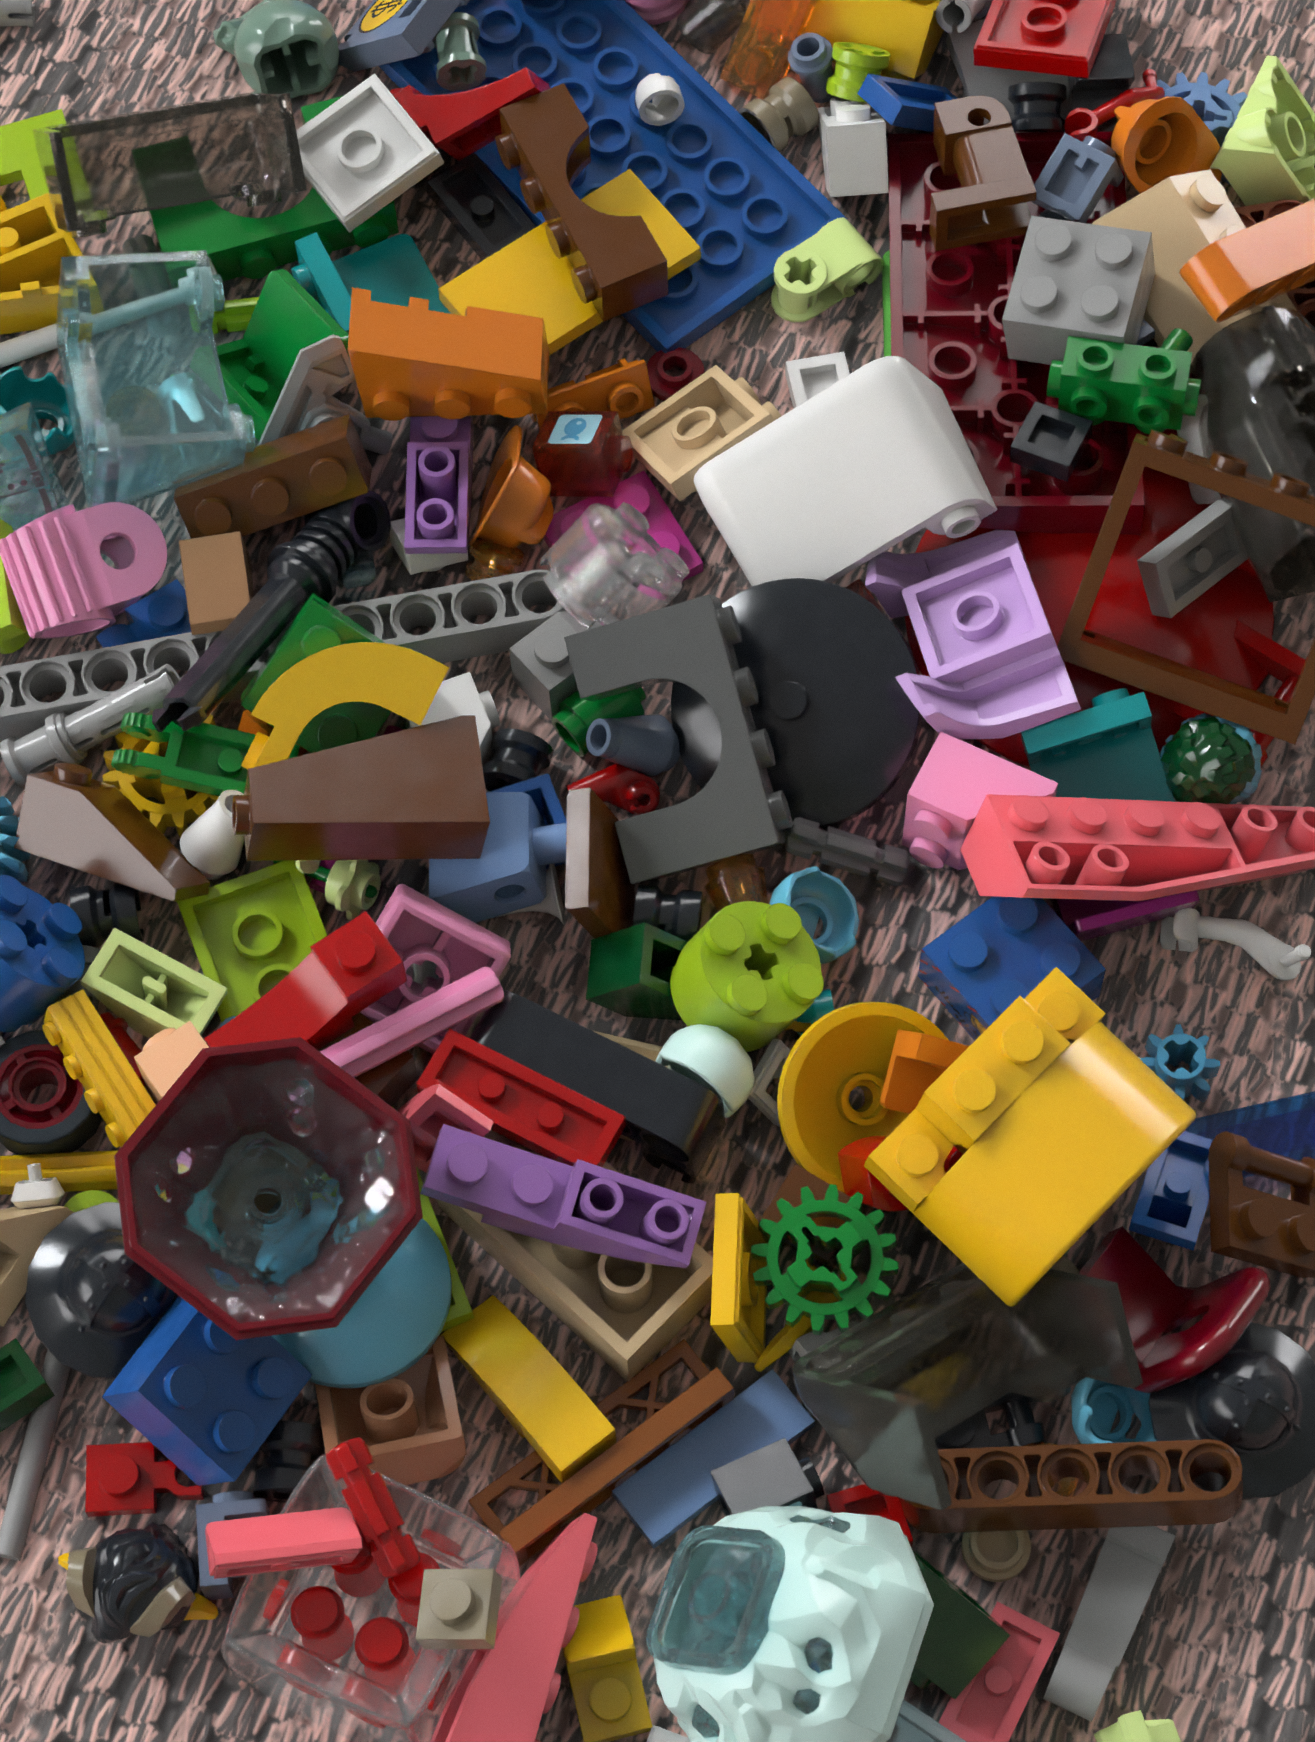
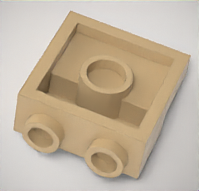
(697, 427)

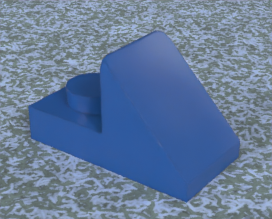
(1175, 1193)

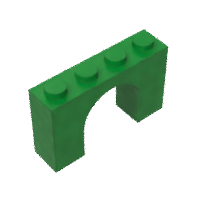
(258, 245)

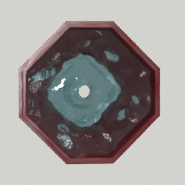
(279, 1125)

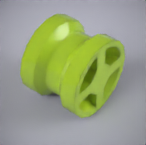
(852, 67)

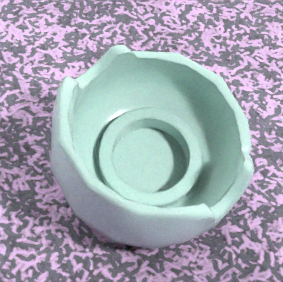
(713, 1061)

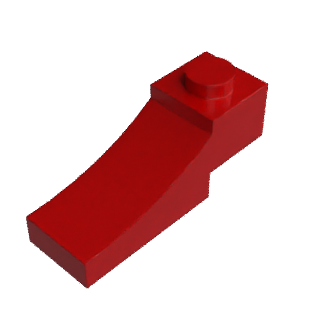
(469, 118)
(323, 992)

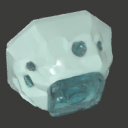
(789, 1627)

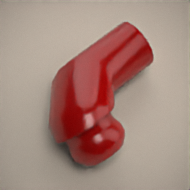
(622, 788)

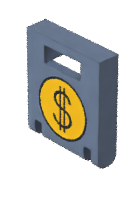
(394, 31)

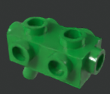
(1127, 382)

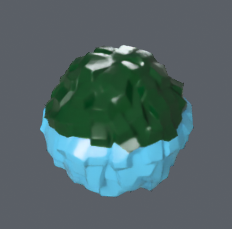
(1211, 761)

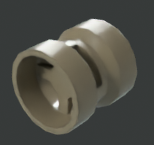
(783, 113)

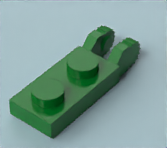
(196, 759)

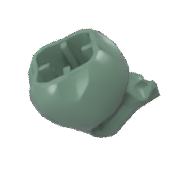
(282, 47)

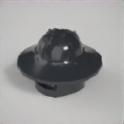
(90, 1297)
(1254, 1402)

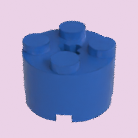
(37, 953)

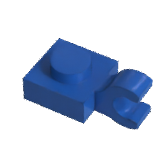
(152, 617)

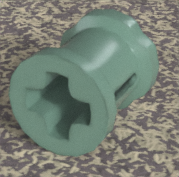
(458, 54)

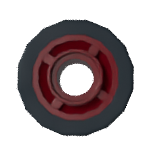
(48, 1127)

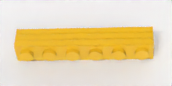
(99, 1065)

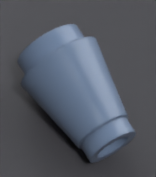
(635, 742)

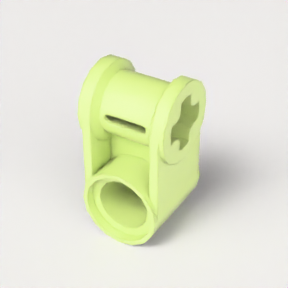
(823, 271)

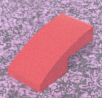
(433, 1109)

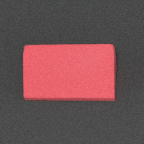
(281, 1542)

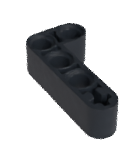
(663, 1109)

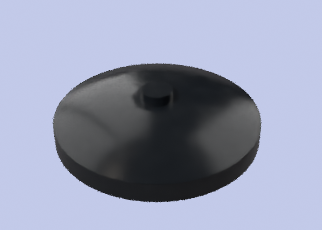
(824, 697)

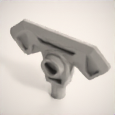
(308, 397)

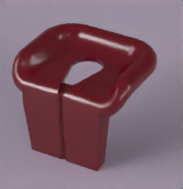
(1158, 1306)

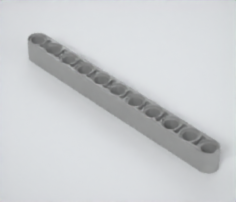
(389, 618)

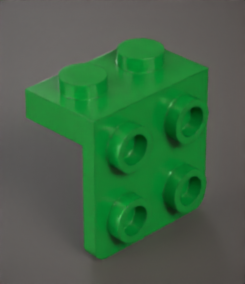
(278, 329)

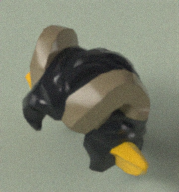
(135, 1583)

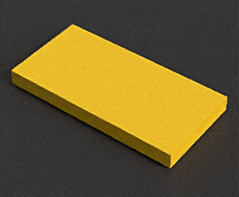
(536, 283)

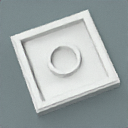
(364, 152)

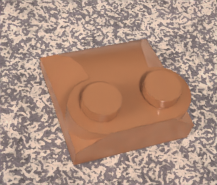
(405, 1421)

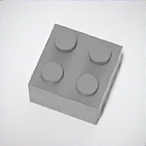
(1077, 284)

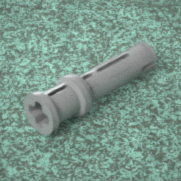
(69, 737)

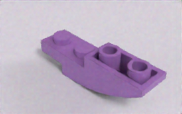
(438, 485)
(563, 1203)

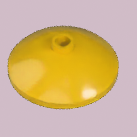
(824, 1066)

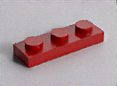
(524, 1102)

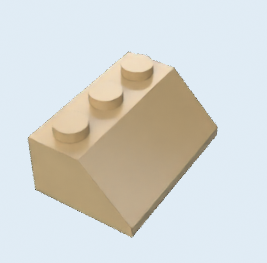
(1184, 218)

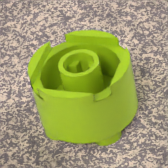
(748, 973)

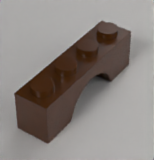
(610, 255)

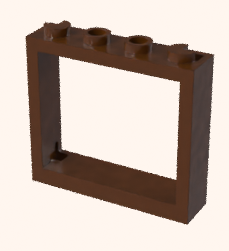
(1161, 675)

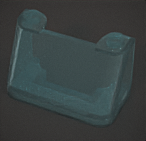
(145, 374)

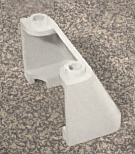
(845, 477)

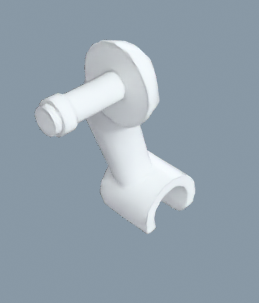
(1271, 953)

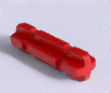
(373, 1507)

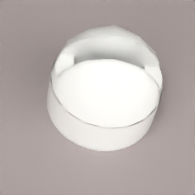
(666, 101)

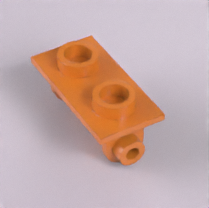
(615, 388)

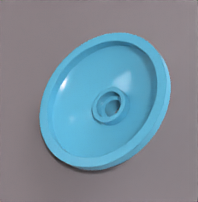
(388, 1324)

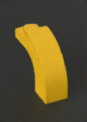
(341, 674)

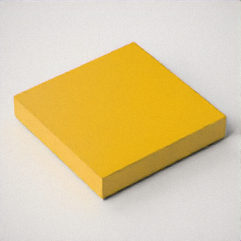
(736, 1302)

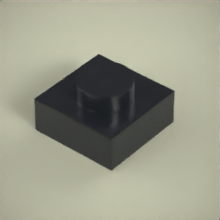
(1051, 441)

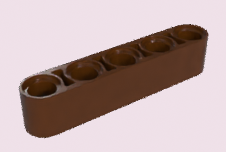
(1103, 1501)

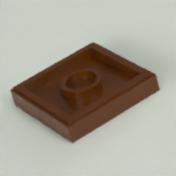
(596, 873)

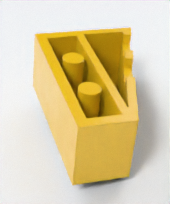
(31, 265)

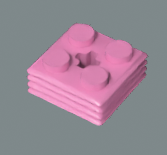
(431, 932)

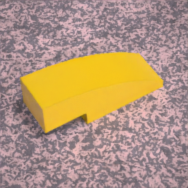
(531, 1389)

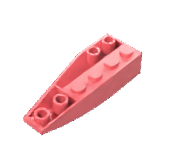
(1131, 846)
(515, 1683)

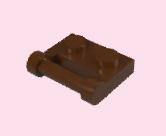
(1255, 1223)

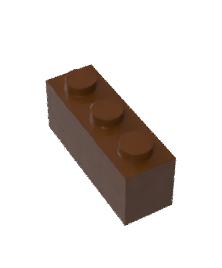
(279, 482)

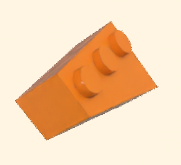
(445, 362)

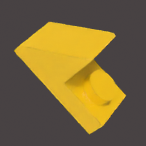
(606, 1673)

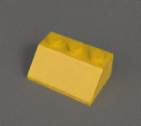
(898, 26)

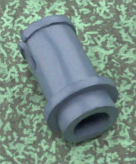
(812, 61)

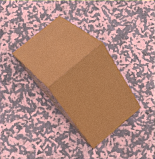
(216, 580)

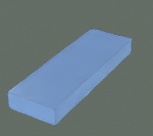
(679, 1480)

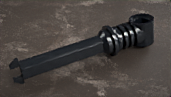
(295, 570)

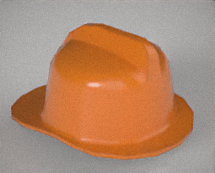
(1162, 141)
(514, 499)

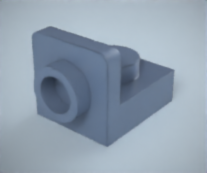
(1077, 176)
(225, 1506)

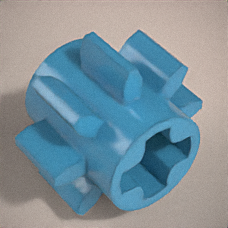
(1181, 1048)

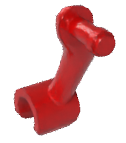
(1084, 122)

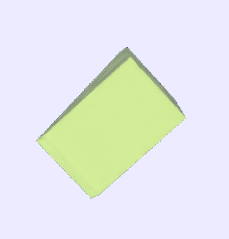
(150, 987)

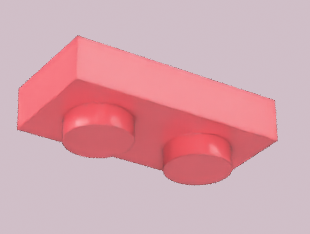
(1000, 1691)

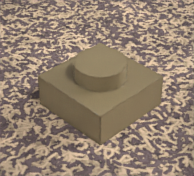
(458, 1609)

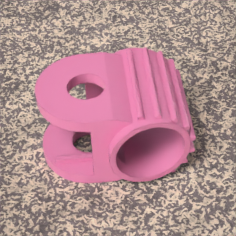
(61, 573)

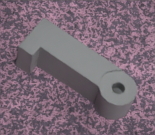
(1107, 1616)

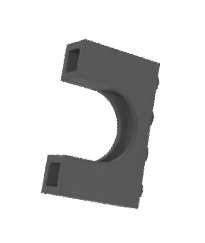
(737, 806)

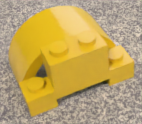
(1049, 1135)

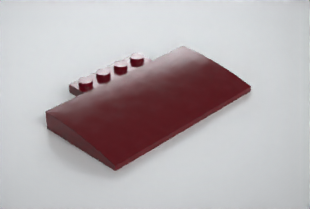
(951, 329)

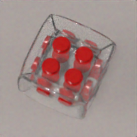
(344, 1636)

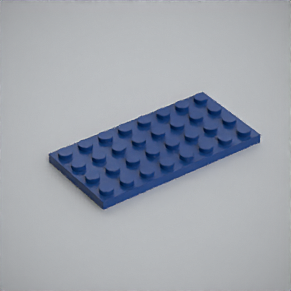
(703, 167)

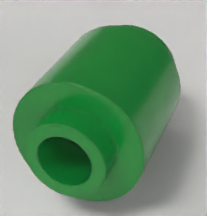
(578, 714)

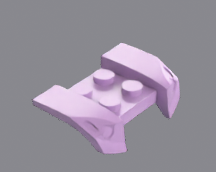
(979, 635)

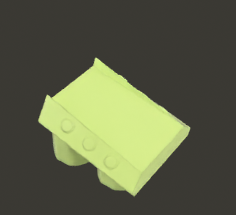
(1271, 142)

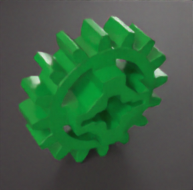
(847, 1239)

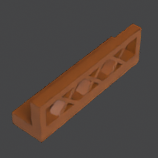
(597, 1479)

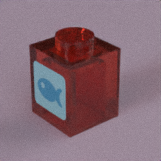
(582, 453)

